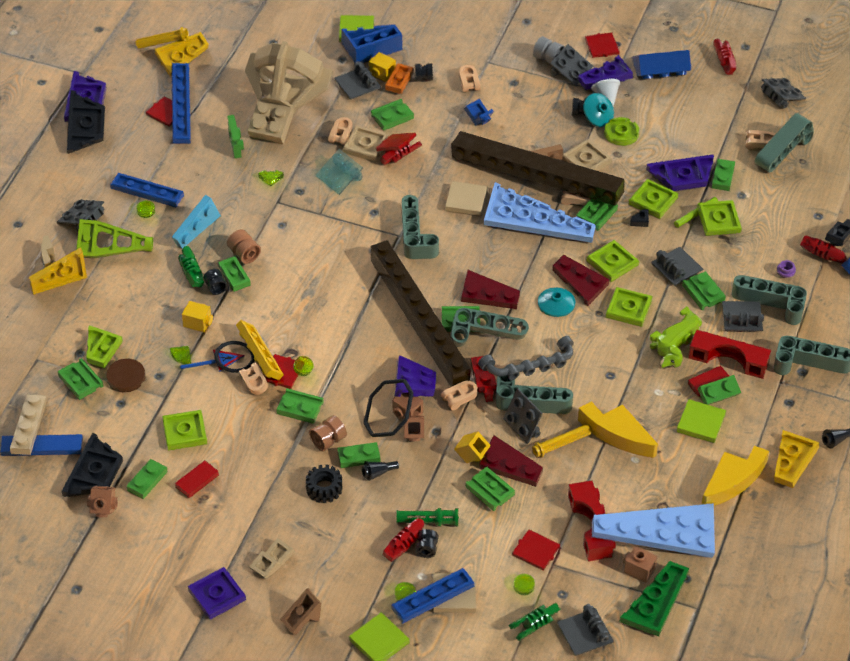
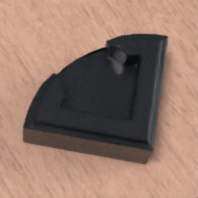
(640, 219)

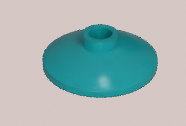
(598, 109)
(556, 302)

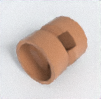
(243, 246)
(327, 433)

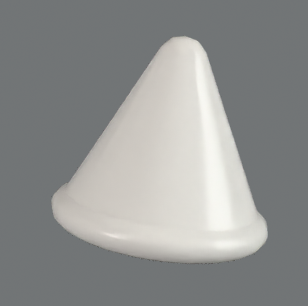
(608, 88)

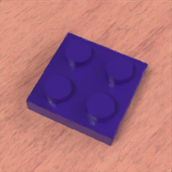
(216, 593)

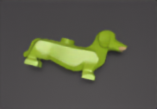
(675, 336)

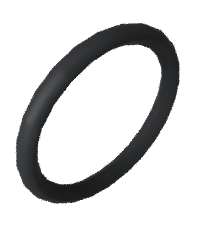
(230, 369)

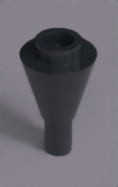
(833, 437)
(374, 469)

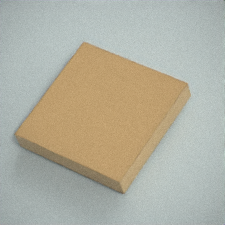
(363, 143)
(588, 156)
(466, 198)
(461, 603)

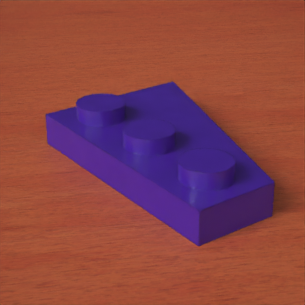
(610, 70)

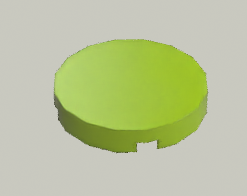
(621, 131)

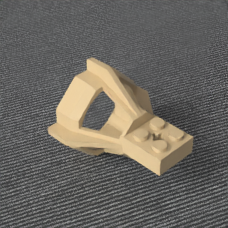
(280, 92)

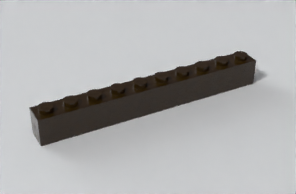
(538, 168)
(420, 314)

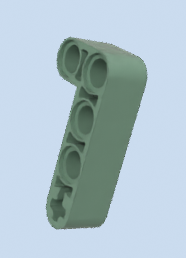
(786, 139)
(416, 244)
(772, 294)
(490, 327)
(810, 354)
(546, 399)

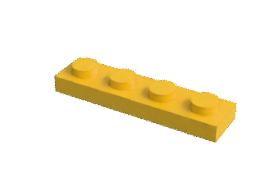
(259, 350)

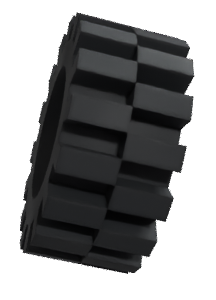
(324, 474)

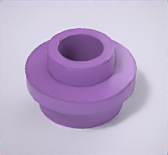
(786, 269)

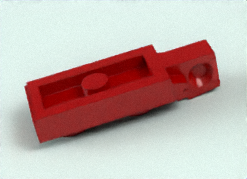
(484, 380)

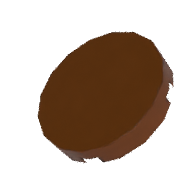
(125, 375)

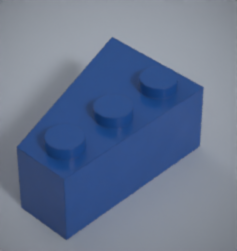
(366, 43)

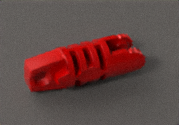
(725, 56)
(396, 155)
(823, 249)
(403, 540)

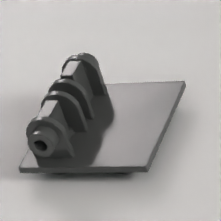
(570, 64)
(358, 81)
(781, 91)
(83, 210)
(676, 265)
(742, 316)
(523, 417)
(585, 631)

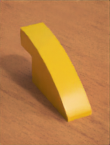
(618, 429)
(734, 475)

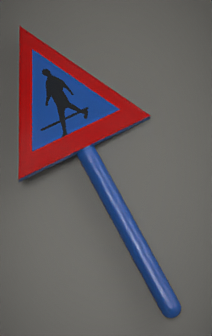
(225, 358)

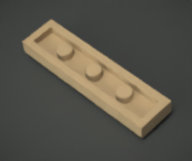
(28, 424)

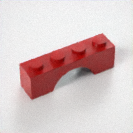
(710, 346)
(585, 500)

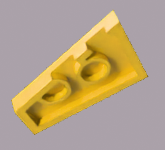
(181, 51)
(62, 272)
(793, 458)

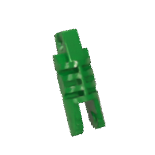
(190, 267)
(534, 620)

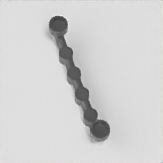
(528, 367)

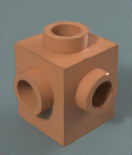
(102, 494)

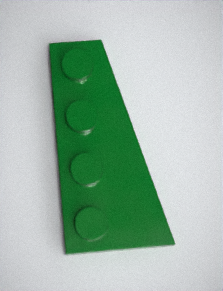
(657, 600)

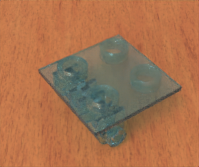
(340, 171)

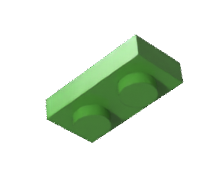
(723, 174)
(234, 273)
(719, 390)
(358, 454)
(146, 479)

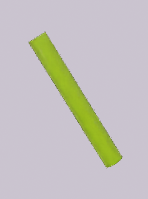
(689, 216)

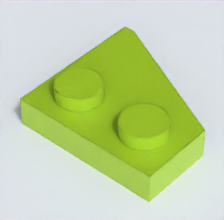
(101, 346)

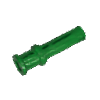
(402, 516)

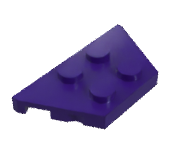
(86, 87)
(683, 173)
(420, 378)

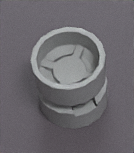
(546, 49)

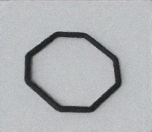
(370, 402)

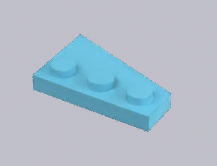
(199, 219)

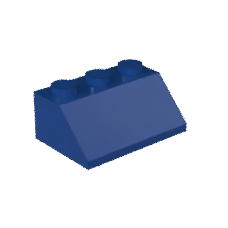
(662, 64)

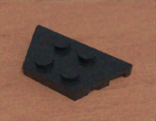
(84, 123)
(95, 467)

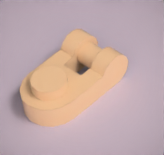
(466, 74)
(341, 126)
(758, 138)
(571, 198)
(256, 383)
(465, 390)

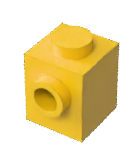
(381, 66)
(197, 316)
(472, 447)

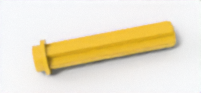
(162, 38)
(540, 449)

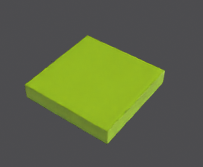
(352, 23)
(654, 198)
(719, 217)
(612, 260)
(629, 306)
(701, 421)
(184, 430)
(379, 638)

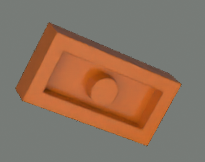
(399, 78)

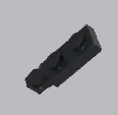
(839, 233)

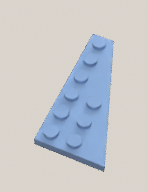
(530, 215)
(673, 529)

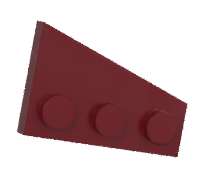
(581, 278)
(488, 292)
(510, 463)

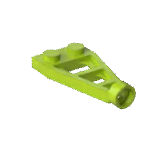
(88, 235)

